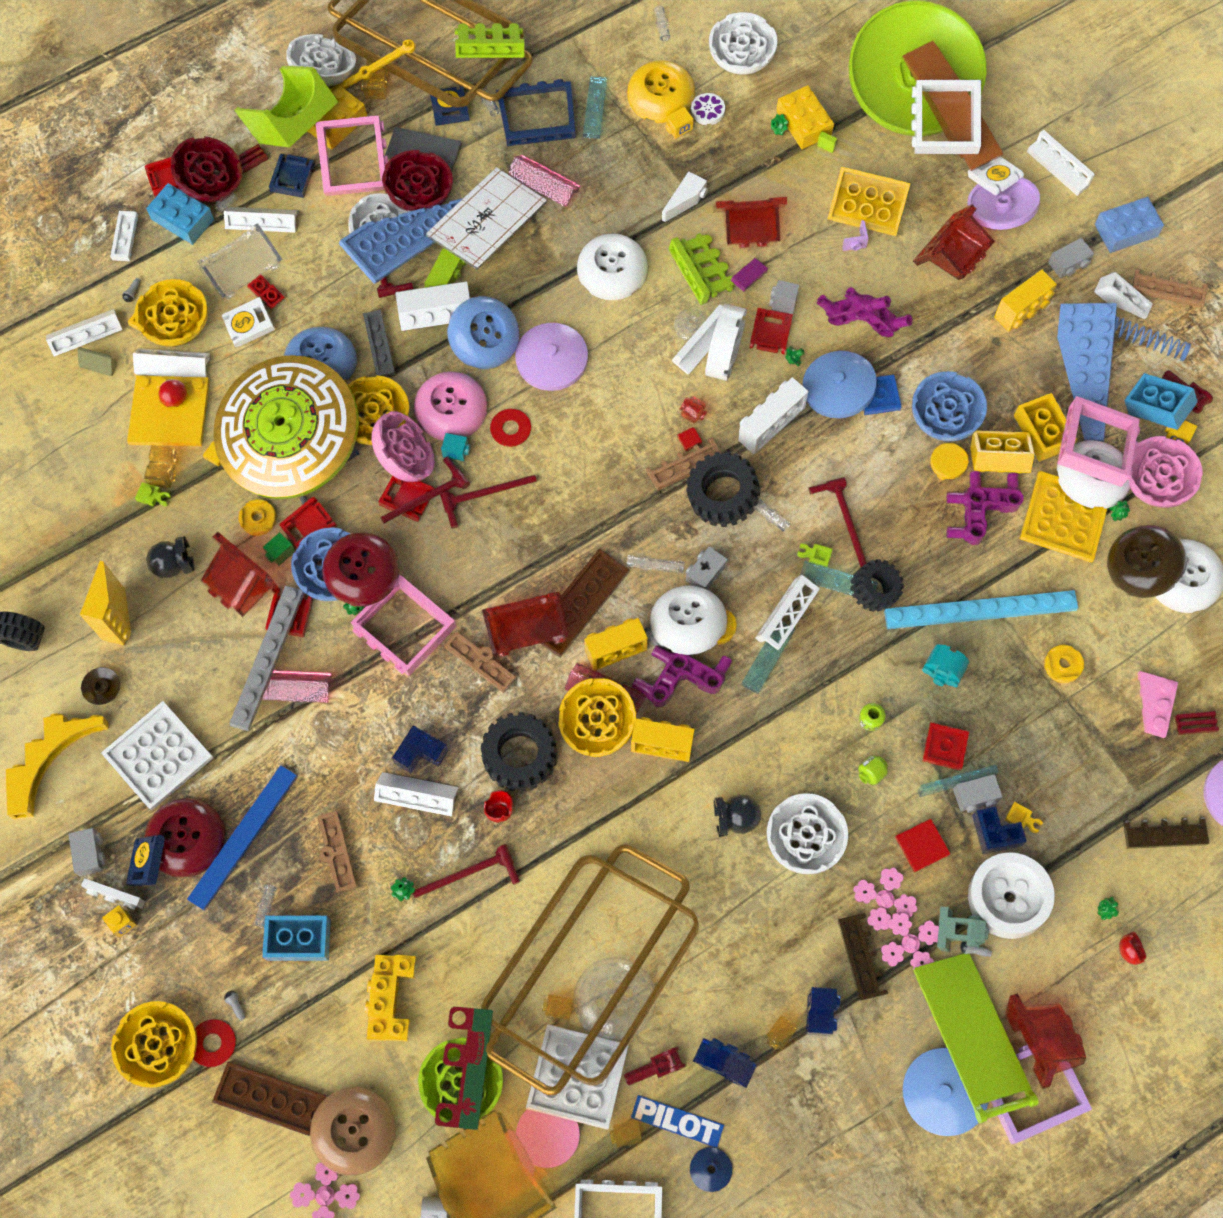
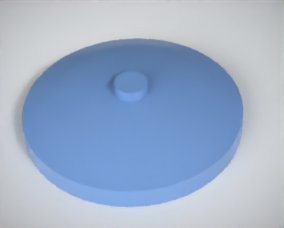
(840, 384)
(937, 1095)

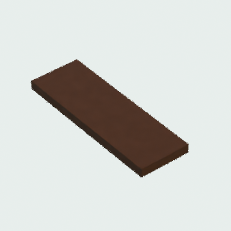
(587, 596)
(267, 1098)

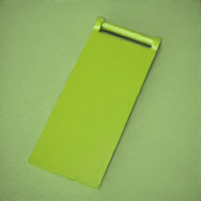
(974, 1035)

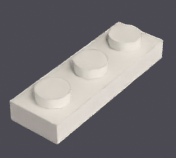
(124, 236)
(112, 895)

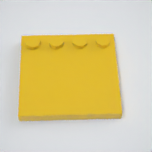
(172, 426)
(1060, 522)

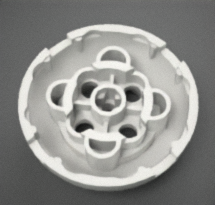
(743, 29)
(329, 58)
(372, 208)
(612, 283)
(1088, 489)
(1209, 584)
(689, 635)
(808, 810)

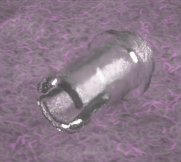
(222, 205)

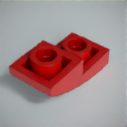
(268, 293)

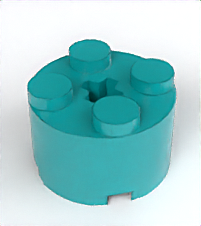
(946, 666)

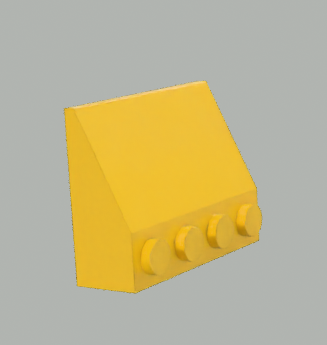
(870, 199)
(107, 607)

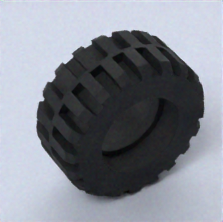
(717, 467)
(512, 727)

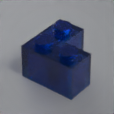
(416, 746)
(994, 836)
(820, 1011)
(725, 1061)

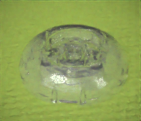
(593, 986)

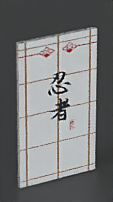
(486, 218)

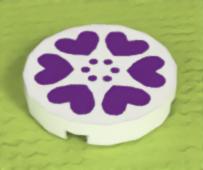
(708, 109)

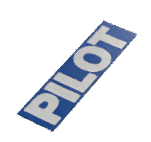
(677, 1121)

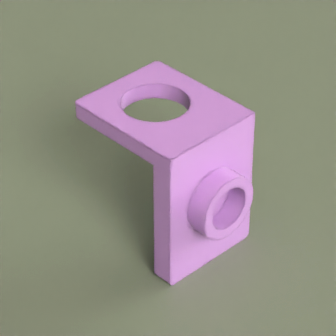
(857, 243)

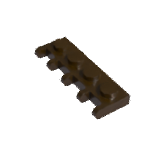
(1166, 835)
(860, 958)

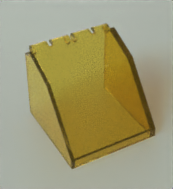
(488, 1174)

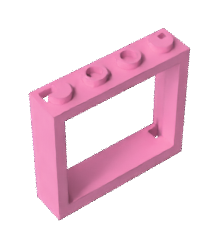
(330, 190)
(1091, 466)
(369, 611)

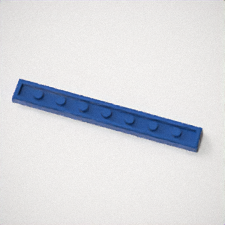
(242, 838)

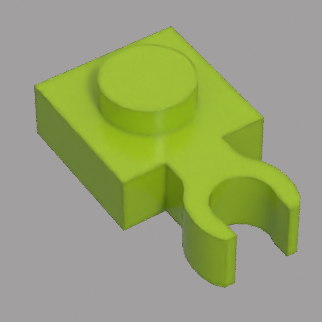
(151, 494)
(818, 554)

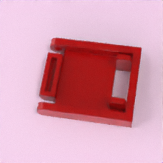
(160, 175)
(770, 335)
(406, 493)
(307, 520)
(301, 618)

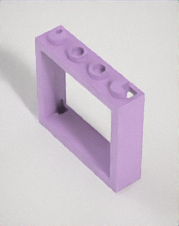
(1083, 1107)

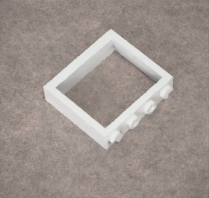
(947, 147)
(609, 1186)

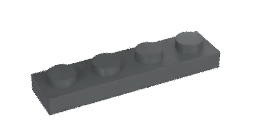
(379, 343)

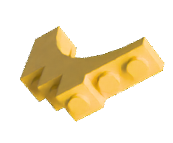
(24, 780)

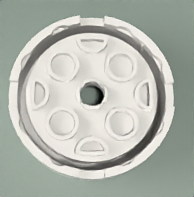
(725, 342)
(1023, 879)

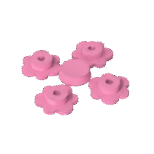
(884, 898)
(910, 942)
(325, 1194)

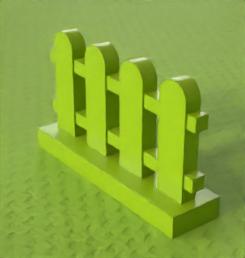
(489, 48)
(691, 267)

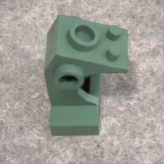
(976, 932)

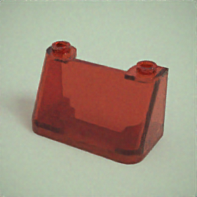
(526, 623)

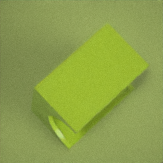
(301, 105)

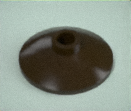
(94, 680)

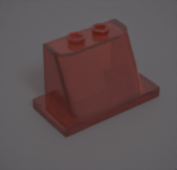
(751, 221)
(957, 244)
(236, 578)
(1048, 1036)

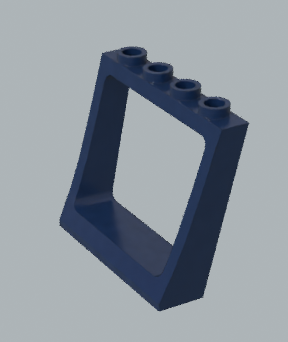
(541, 134)

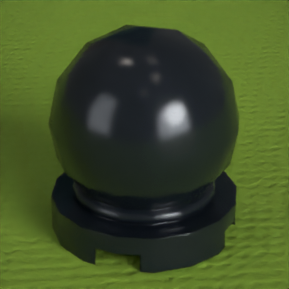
(168, 559)
(736, 814)

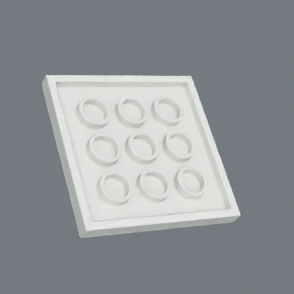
(157, 755)
(577, 1100)

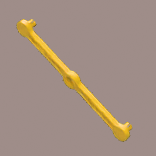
(407, 47)

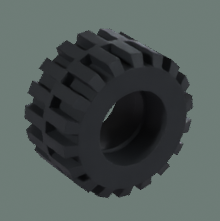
(886, 576)
(20, 631)

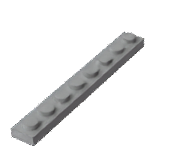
(266, 658)

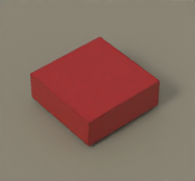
(689, 439)

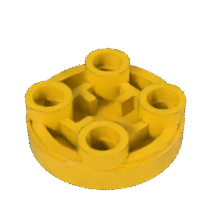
(949, 461)

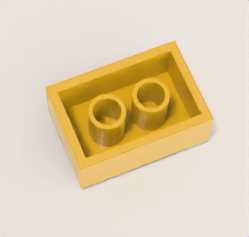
(346, 108)
(804, 116)
(1025, 301)
(1044, 423)
(1002, 451)
(615, 643)
(662, 739)

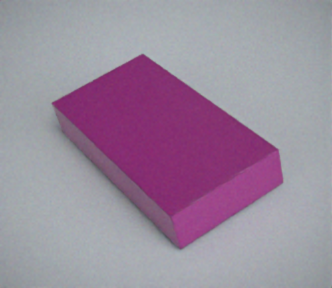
(749, 274)

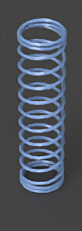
(1184, 353)

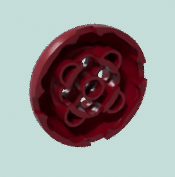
(213, 156)
(427, 178)
(368, 587)
(198, 852)

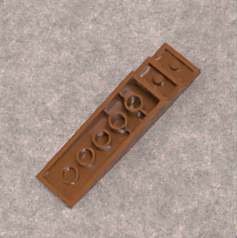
(951, 107)

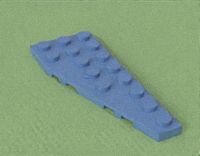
(393, 241)
(1087, 351)

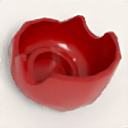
(172, 393)
(499, 806)
(1132, 949)

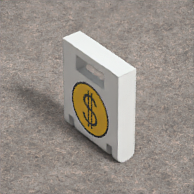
(996, 175)
(244, 324)

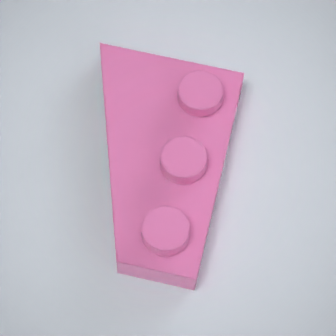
(1157, 702)

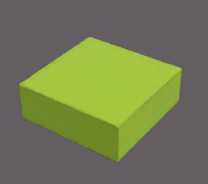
(827, 142)

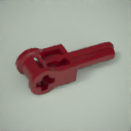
(1199, 392)
(660, 1064)

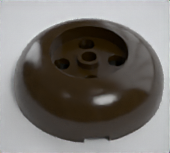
(1148, 580)

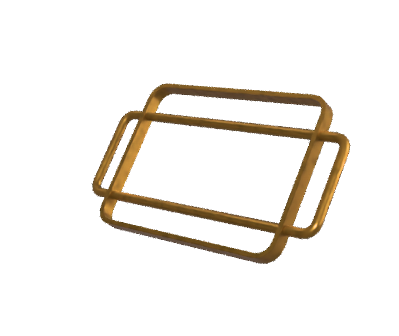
(474, 90)
(607, 866)

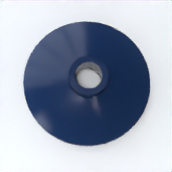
(700, 1175)

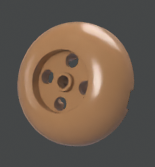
(352, 1157)

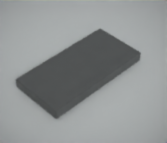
(407, 140)

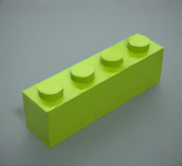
(445, 270)

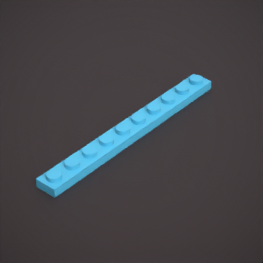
(980, 609)

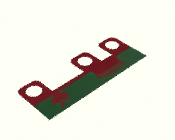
(473, 1061)

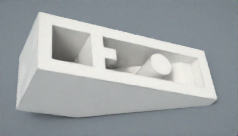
(686, 196)
(1115, 289)

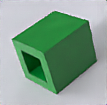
(278, 549)

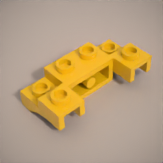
(383, 998)

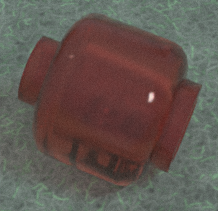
(693, 409)

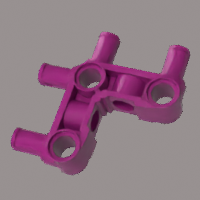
(864, 308)
(989, 499)
(671, 675)

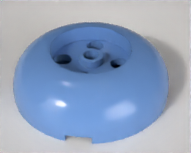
(466, 341)
(328, 347)
(953, 395)
(304, 562)

